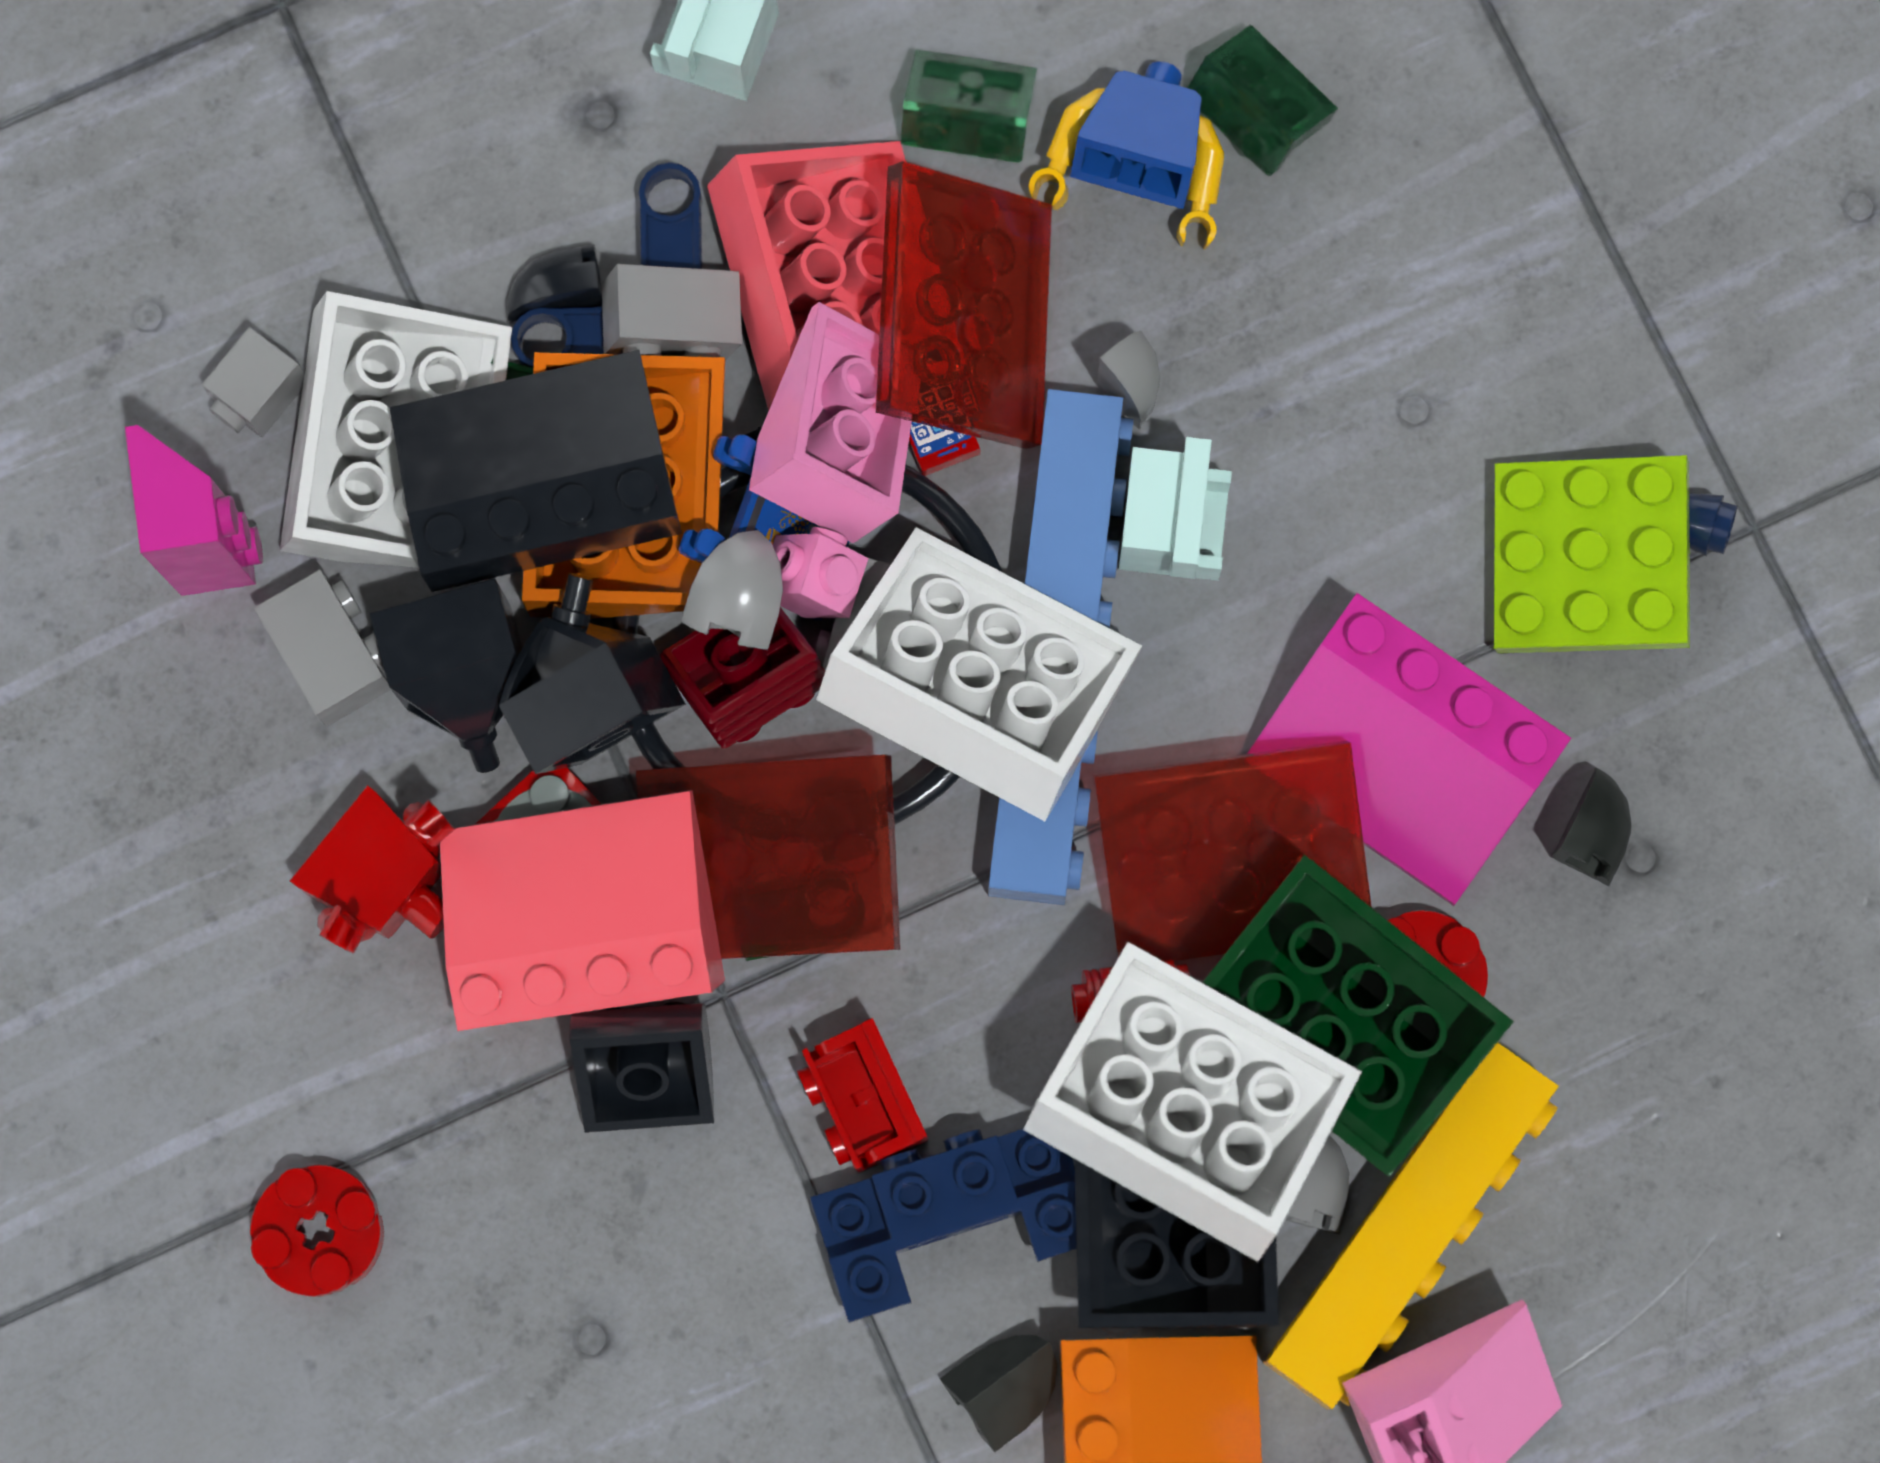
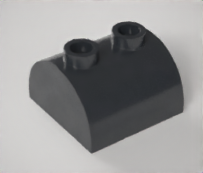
(643, 1066)

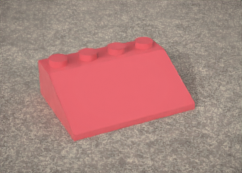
(801, 235)
(577, 911)

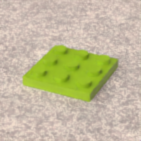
(1592, 555)

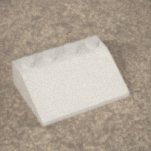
(345, 463)
(978, 673)
(1192, 1101)

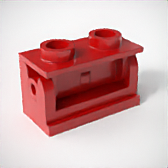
(863, 1097)

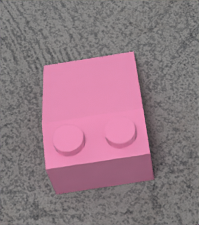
(822, 439)

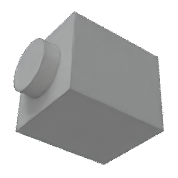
(253, 384)

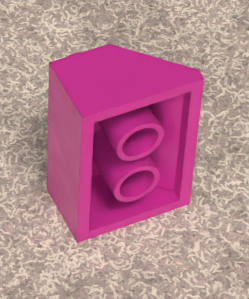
(187, 521)

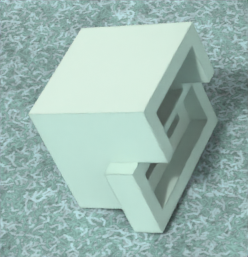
(716, 43)
(1175, 512)

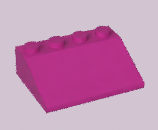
(1432, 745)

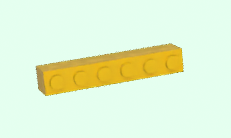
(1412, 1225)

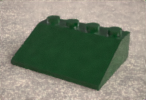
(1368, 997)

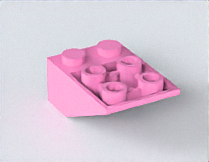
(1458, 1396)

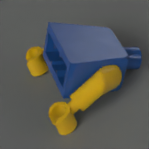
(1141, 141)

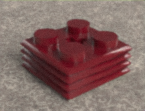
(742, 686)

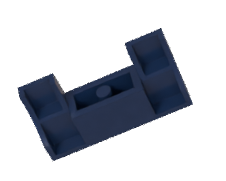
(940, 1198)

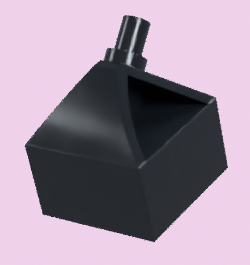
(452, 661)
(583, 685)

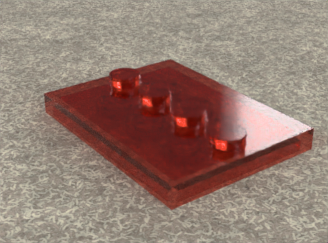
(964, 306)
(1213, 839)
(795, 852)

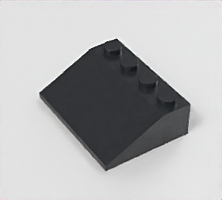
(533, 471)
(1158, 1270)

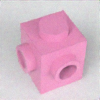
(819, 573)

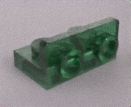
(1260, 99)
(968, 106)

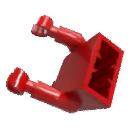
(377, 872)

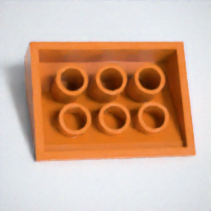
(652, 574)
(1161, 1400)

